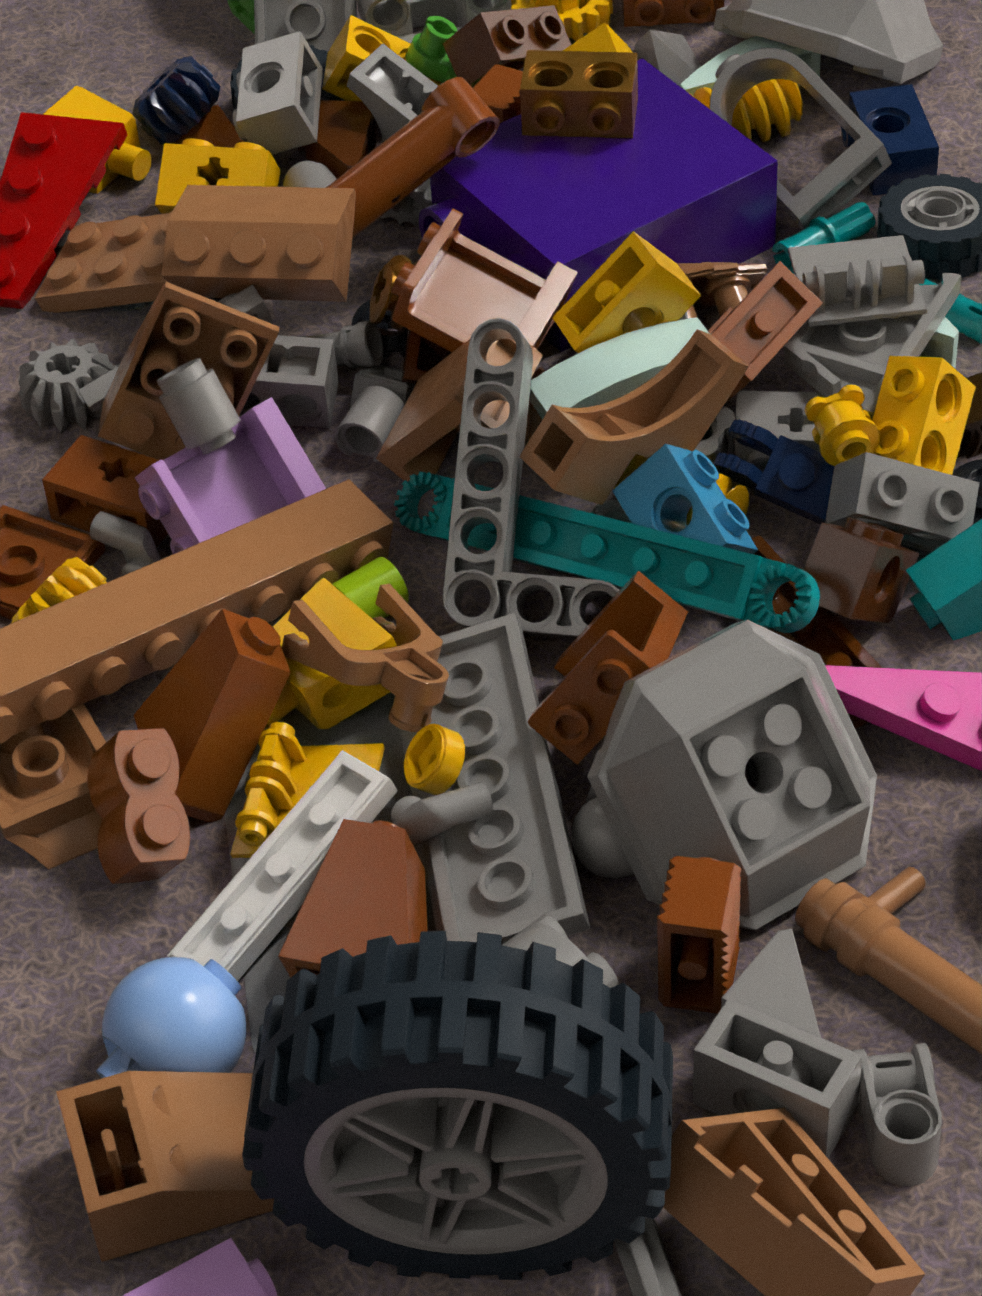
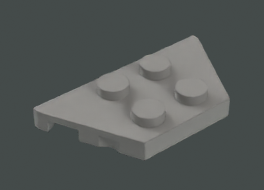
(860, 350)

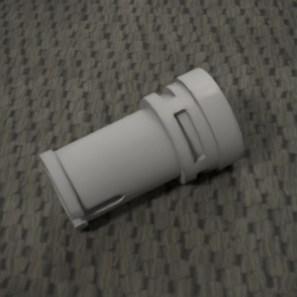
(357, 345)

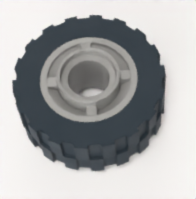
(938, 221)

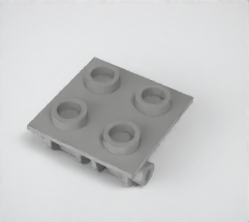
(860, 279)

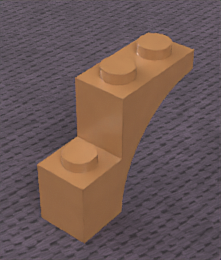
(591, 447)

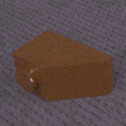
(344, 135)

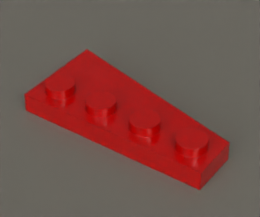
(41, 190)

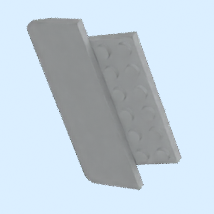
(484, 872)

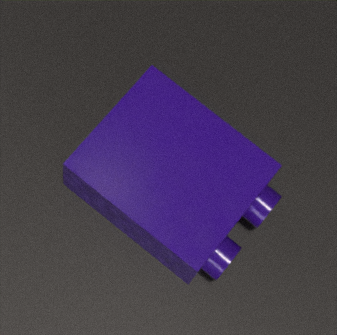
(678, 183)

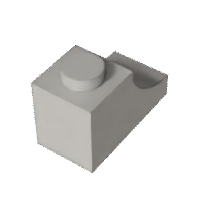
(390, 89)

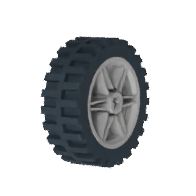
(461, 1108)

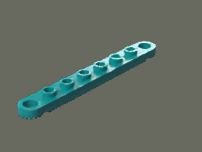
(613, 550)

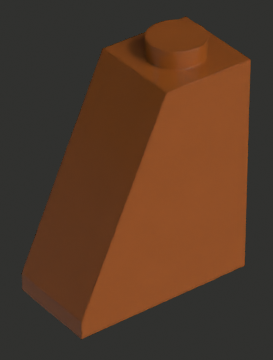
(218, 707)
(362, 892)

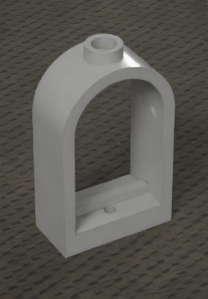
(842, 177)

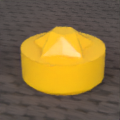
(434, 759)

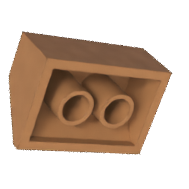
(274, 238)

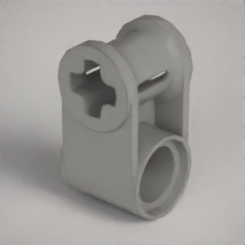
(901, 1114)

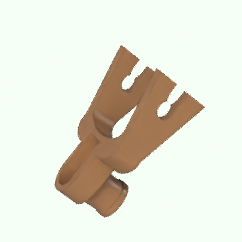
(406, 670)

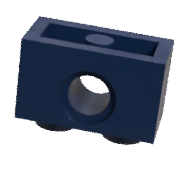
(902, 127)

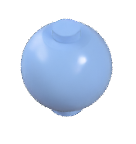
(174, 1019)

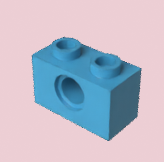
(671, 484)

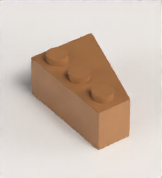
(781, 1209)

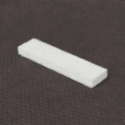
(284, 867)

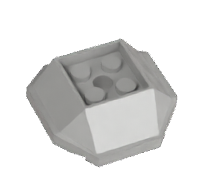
(874, 35)
(680, 757)

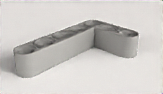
(500, 505)

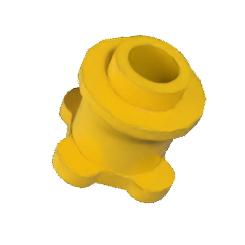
(842, 425)

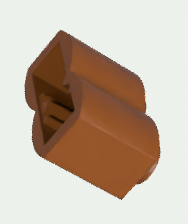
(142, 818)

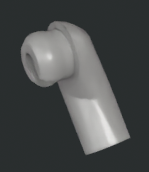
(126, 536)
(434, 815)

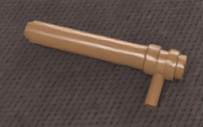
(873, 944)

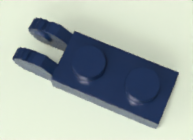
(794, 474)

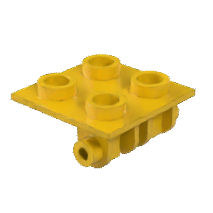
(282, 778)

